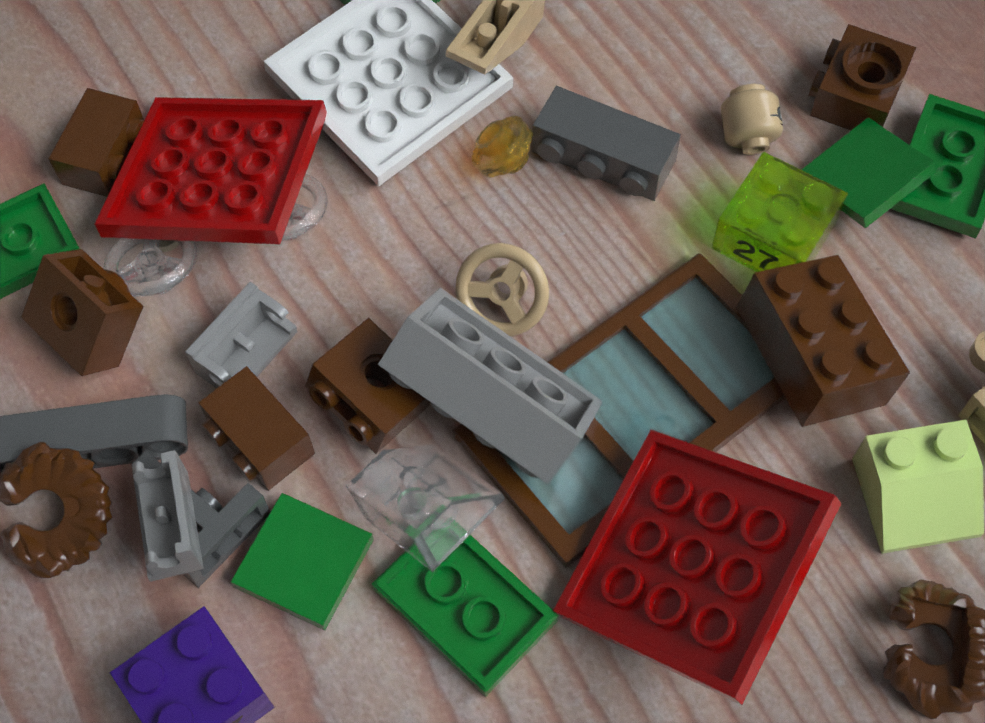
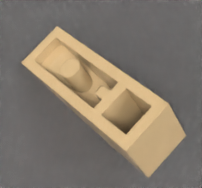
(495, 32)

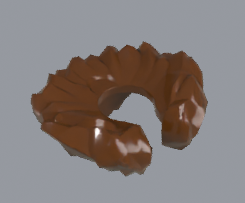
(85, 509)
(946, 686)

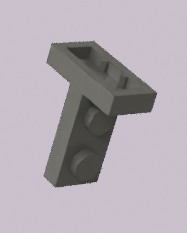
(220, 527)

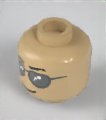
(751, 118)

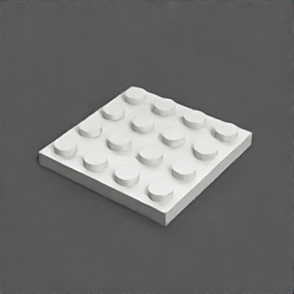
(386, 80)

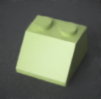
(922, 485)

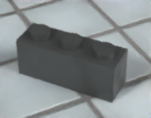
(605, 143)

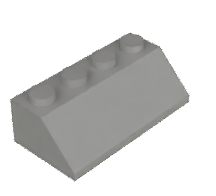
(490, 385)

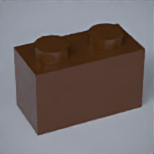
(96, 141)
(256, 428)

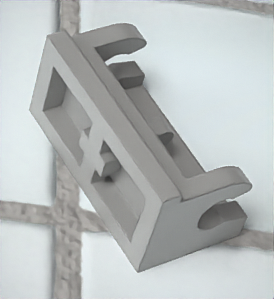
(242, 335)
(167, 518)

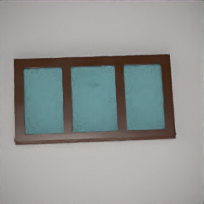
(660, 363)

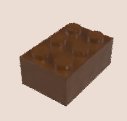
(821, 340)

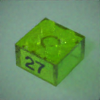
(777, 216)

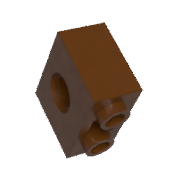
(860, 78)
(82, 311)
(340, 385)

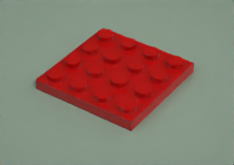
(214, 170)
(698, 562)

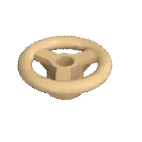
(514, 277)

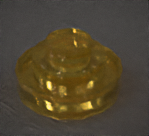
(502, 147)

